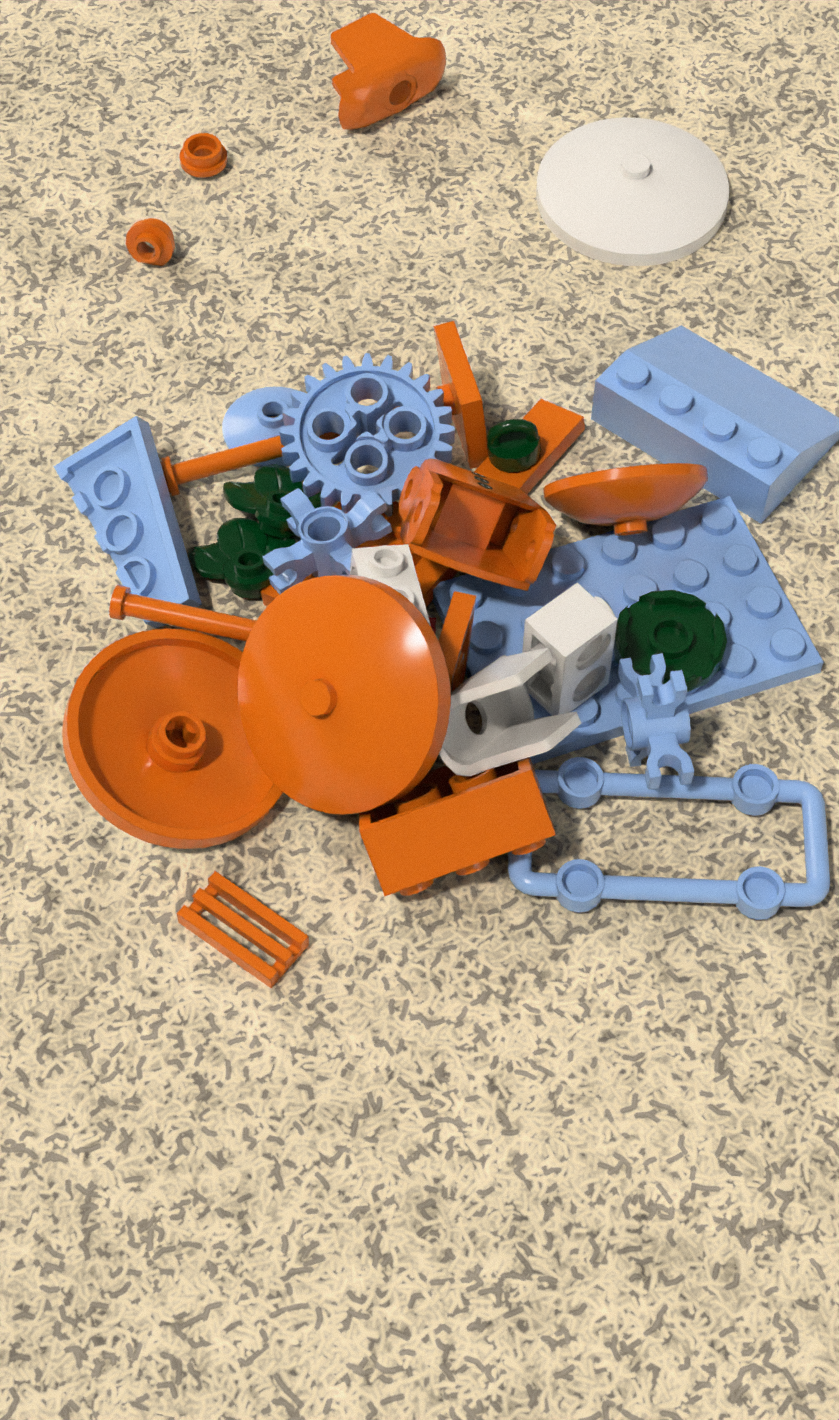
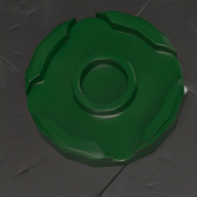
(679, 629)

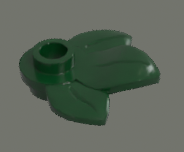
(264, 496)
(238, 556)

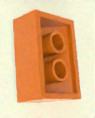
(455, 825)

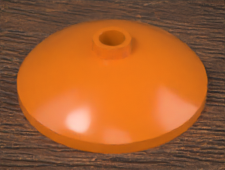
(627, 494)

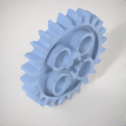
(364, 431)

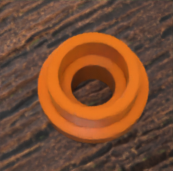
(203, 155)
(157, 234)

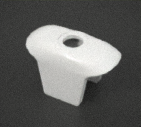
(506, 714)

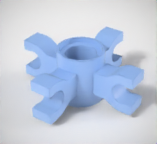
(325, 538)
(656, 720)

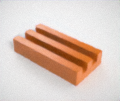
(205, 900)

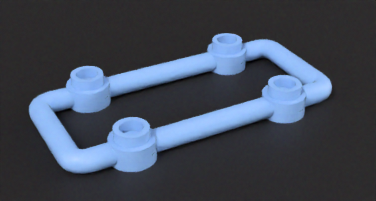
(752, 791)

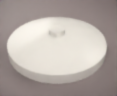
(632, 191)

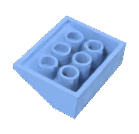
(710, 409)

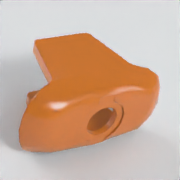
(384, 71)

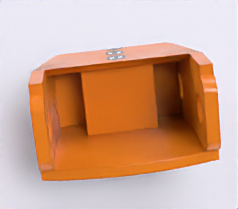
(474, 524)

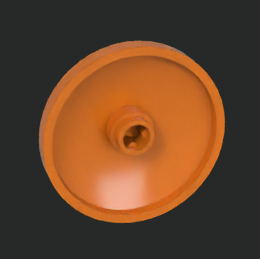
(344, 694)
(163, 740)

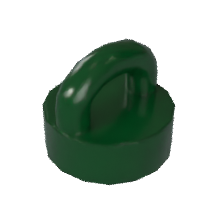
(513, 445)

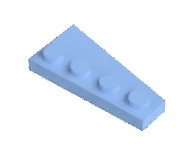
(130, 507)

